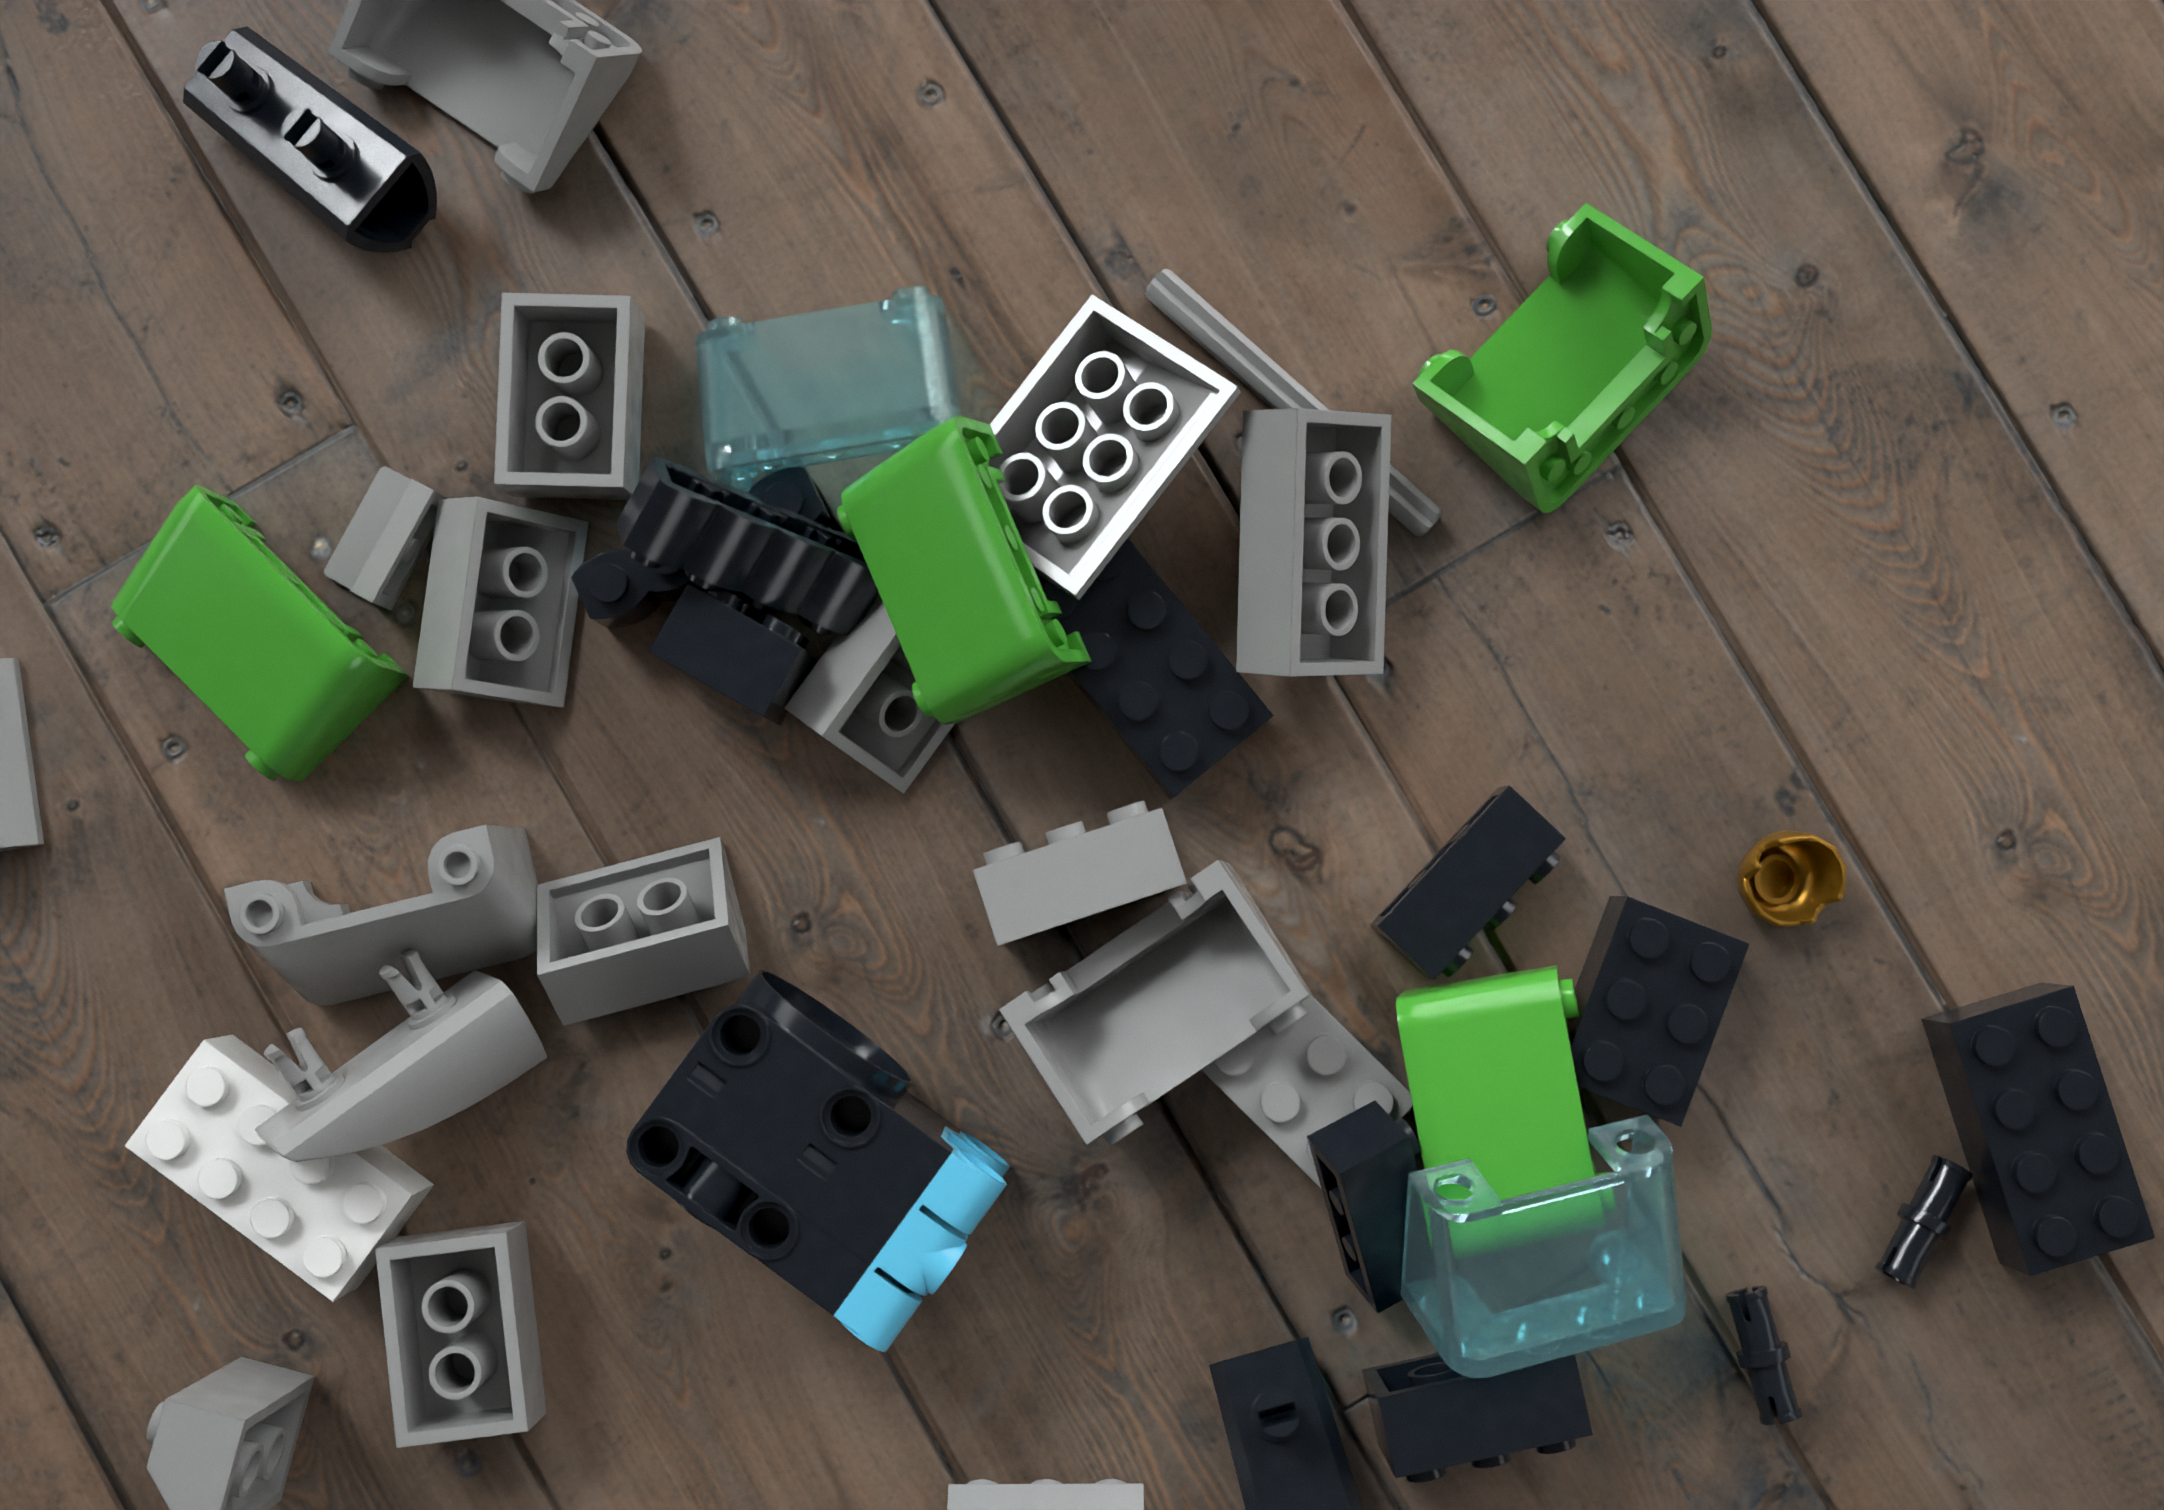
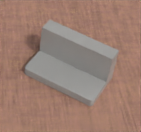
(385, 538)

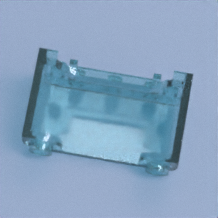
(823, 385)

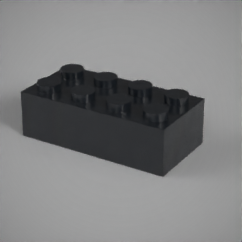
(1156, 672)
(2038, 1128)

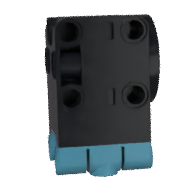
(817, 1158)

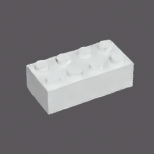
(307, 1214)

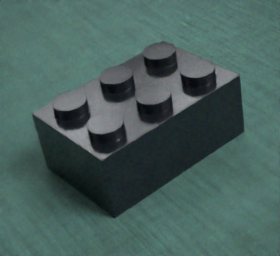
(1650, 1006)
(1440, 1419)

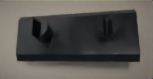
(313, 142)
(1283, 1431)

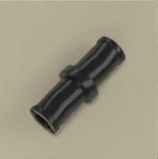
(1924, 1221)
(1763, 1355)

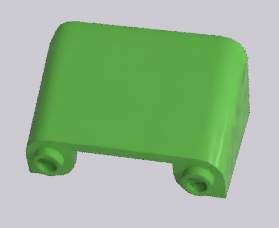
(1574, 360)
(956, 573)
(251, 637)
(1497, 1080)

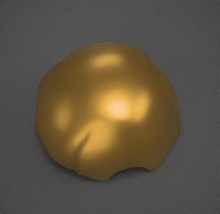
(1791, 878)

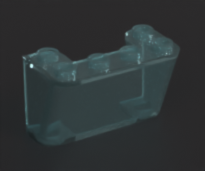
(1549, 1267)

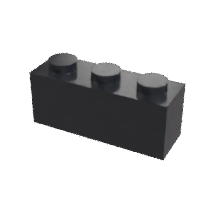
(1470, 884)
(1365, 1184)

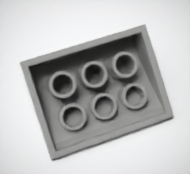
(1099, 439)

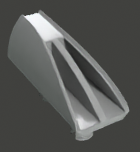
(416, 1075)

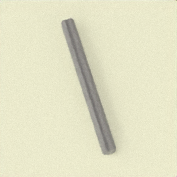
(1269, 380)

